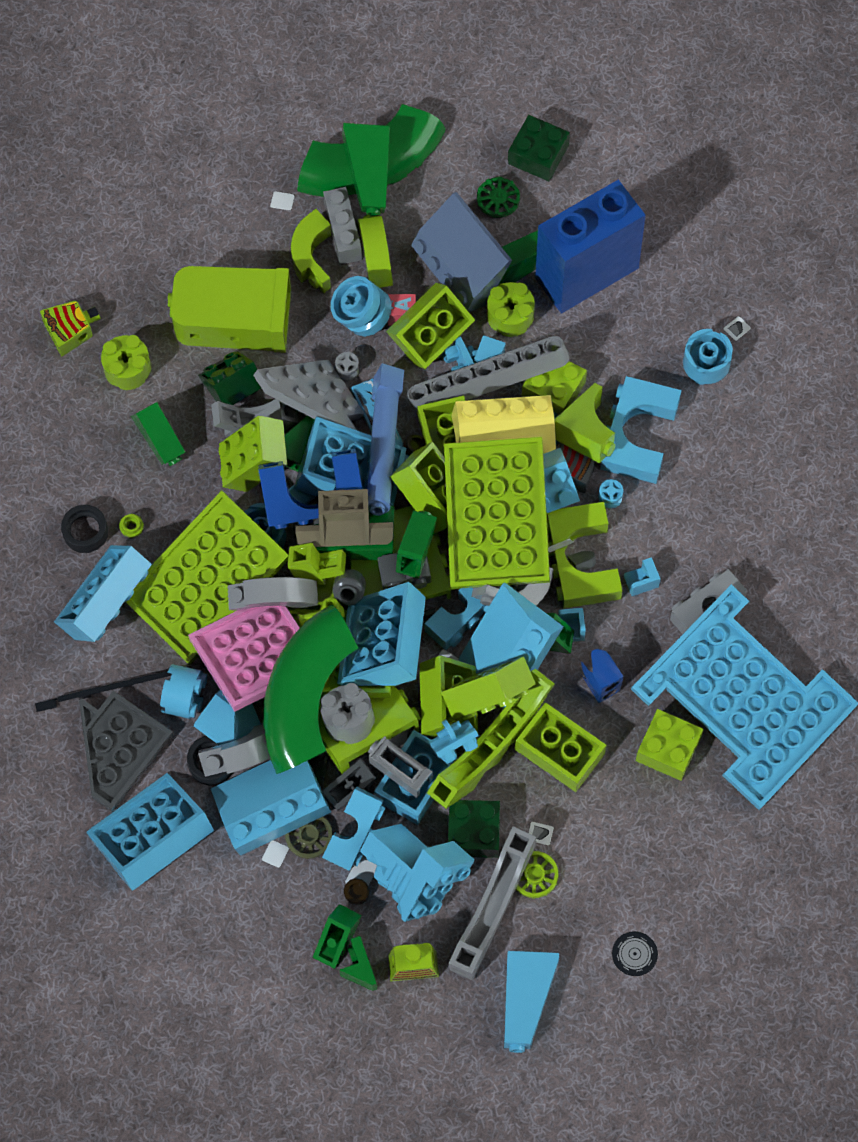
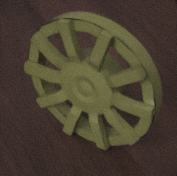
(309, 836)

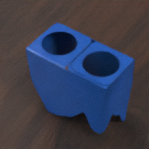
(603, 674)

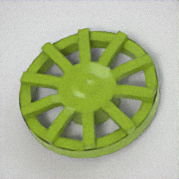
(535, 876)

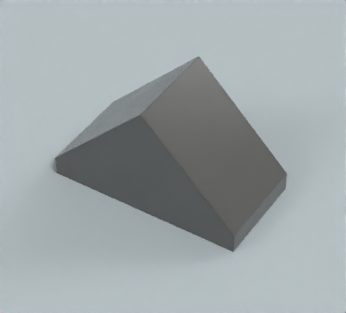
(342, 788)

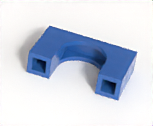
(284, 508)

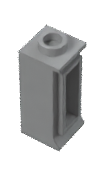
(411, 785)

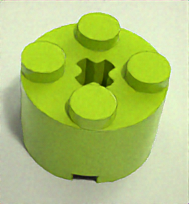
(514, 297)
(114, 359)

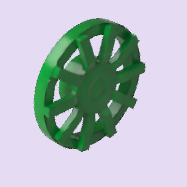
(498, 197)

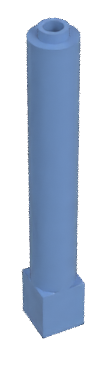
(386, 393)

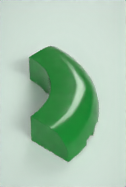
(411, 140)
(297, 686)

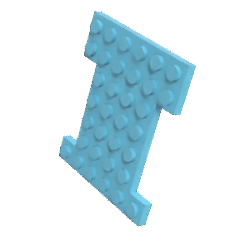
(747, 698)

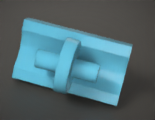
(459, 353)
(453, 737)

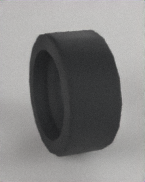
(84, 511)
(197, 774)

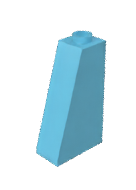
(526, 993)

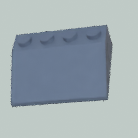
(462, 253)

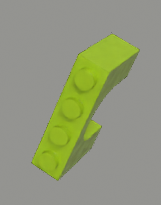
(575, 586)

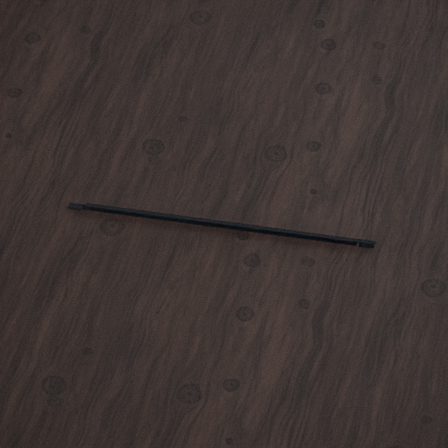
(50, 704)

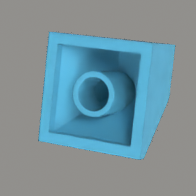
(223, 724)

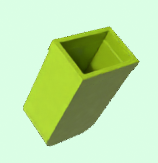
(231, 307)

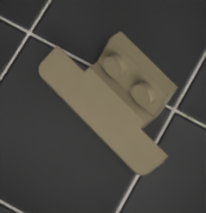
(344, 522)

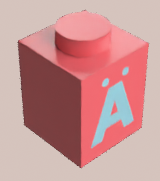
(400, 305)

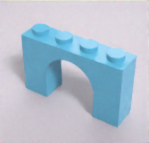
(638, 398)

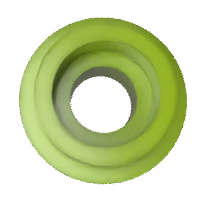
(131, 519)

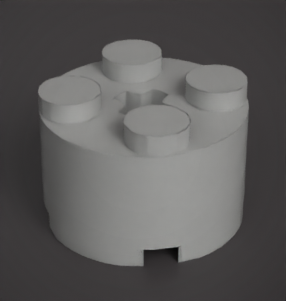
(347, 713)

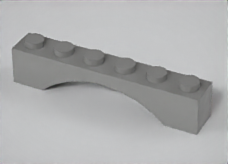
(501, 887)

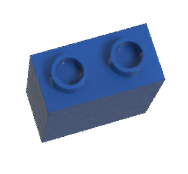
(589, 246)

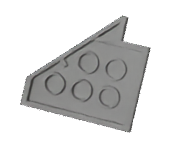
(313, 390)

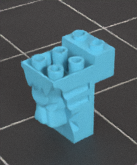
(414, 872)

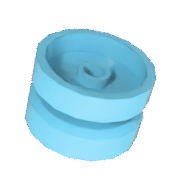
(361, 306)

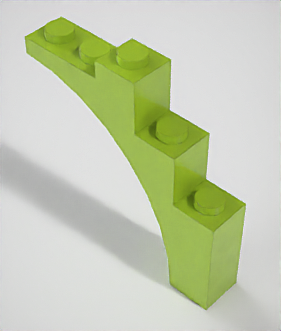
(469, 768)

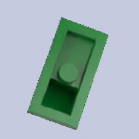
(361, 972)

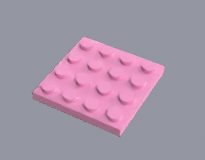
(243, 650)

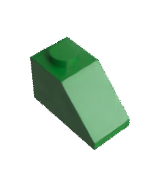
(336, 935)

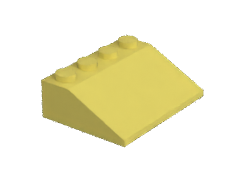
(505, 420)

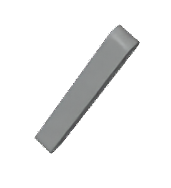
(492, 373)

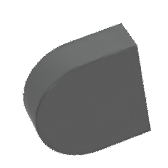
(582, 560)

